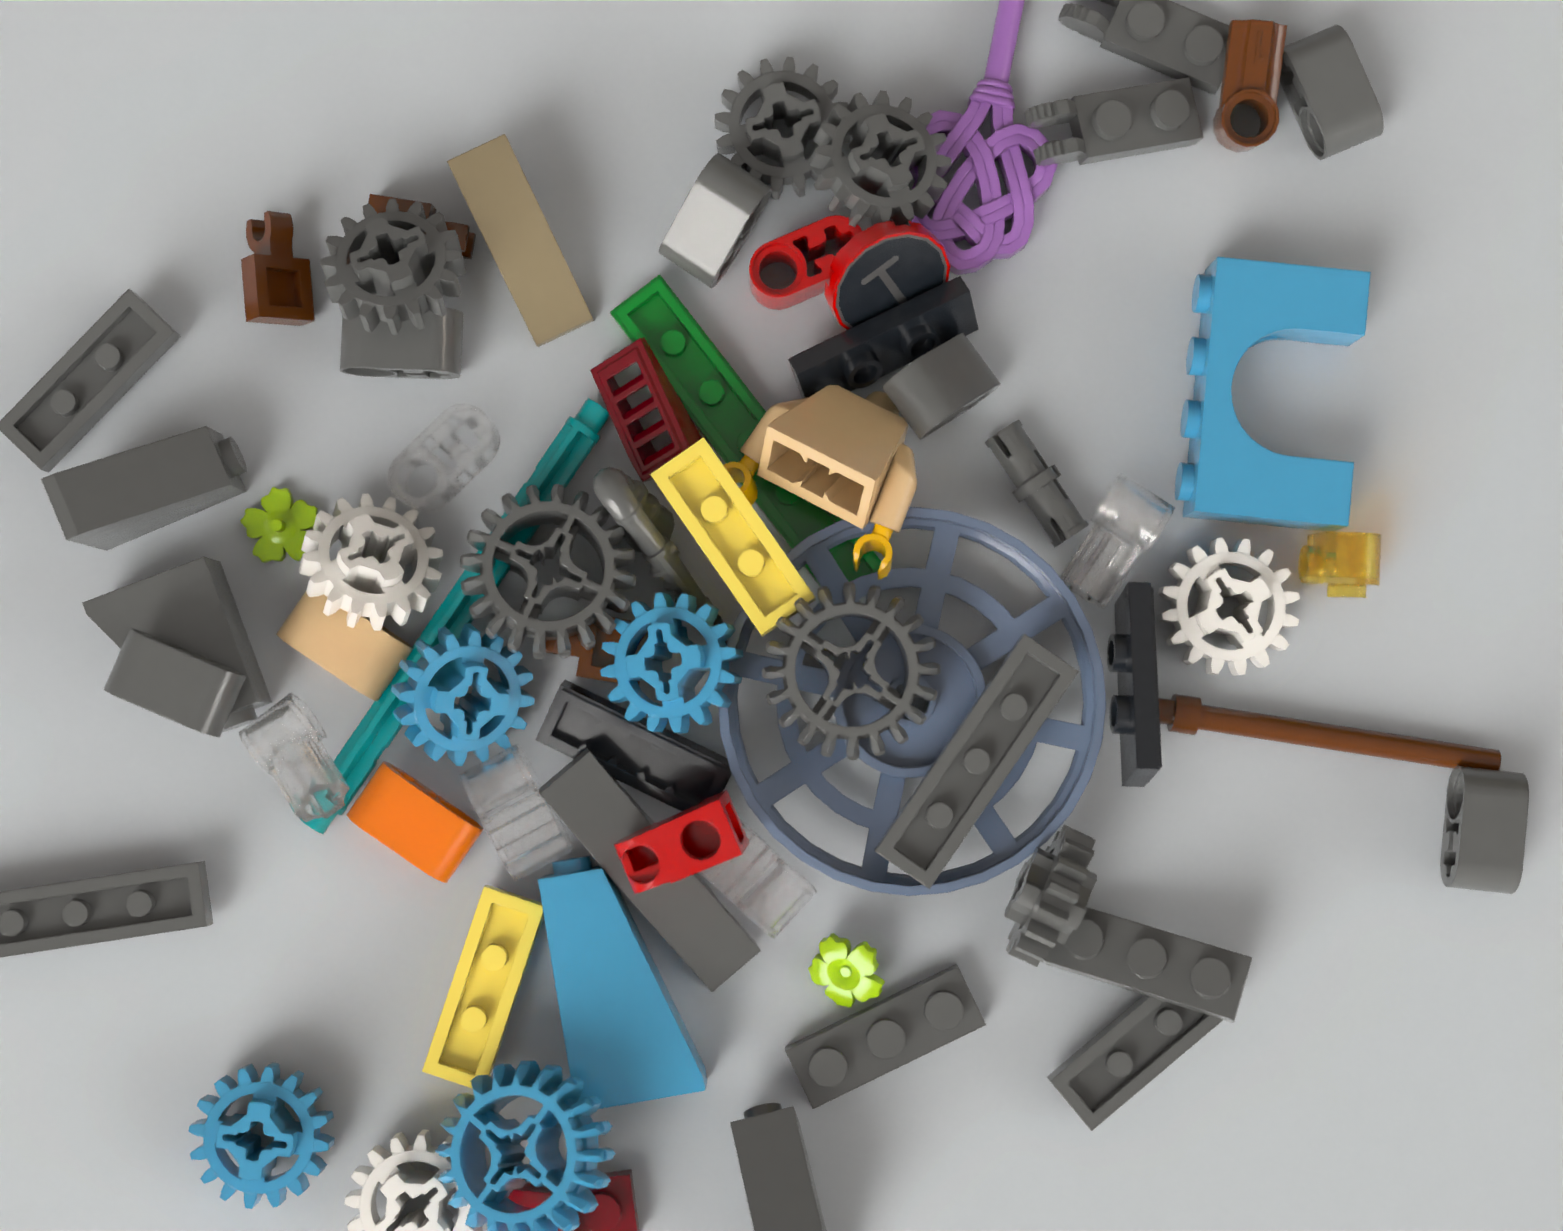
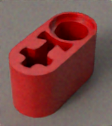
(788, 250)

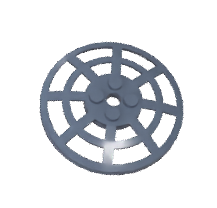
(957, 690)

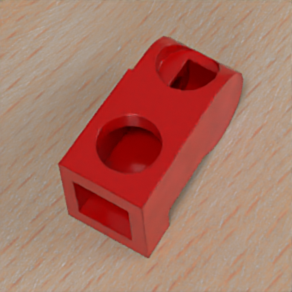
(683, 844)

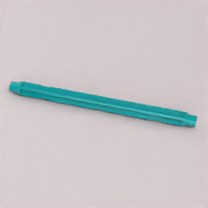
(379, 724)

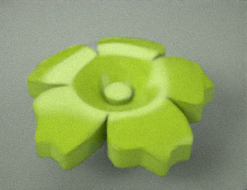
(279, 526)
(846, 971)

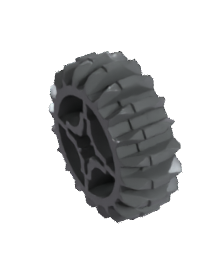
(522, 558)
(882, 624)

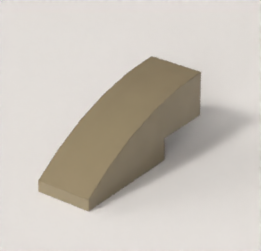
(520, 240)

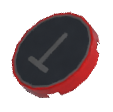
(884, 270)

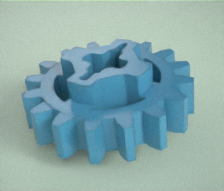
(446, 674)
(678, 687)
(235, 1134)

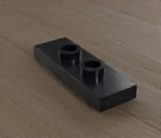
(887, 340)
(1136, 707)
(648, 761)

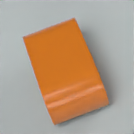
(414, 822)

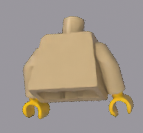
(840, 457)

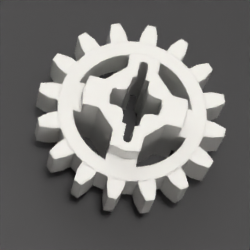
(371, 562)
(1216, 583)
(399, 1184)

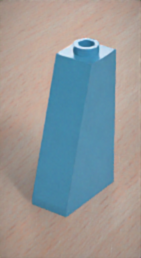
(610, 996)

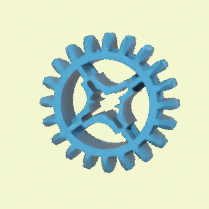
(484, 1126)

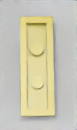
(732, 536)
(484, 986)

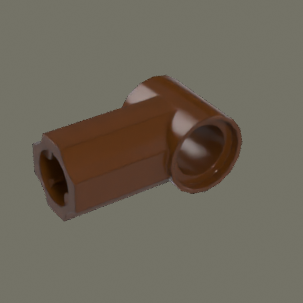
(1250, 79)

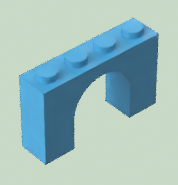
(1226, 469)

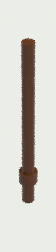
(1188, 714)

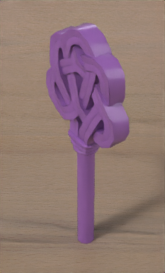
(985, 225)

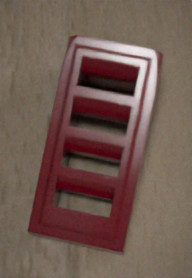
(626, 419)

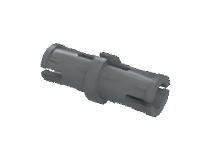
(1036, 483)

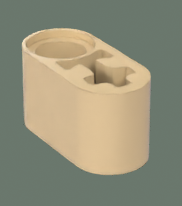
(354, 655)

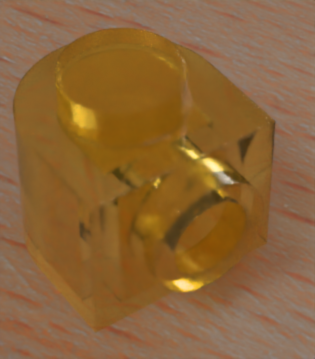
(1342, 562)

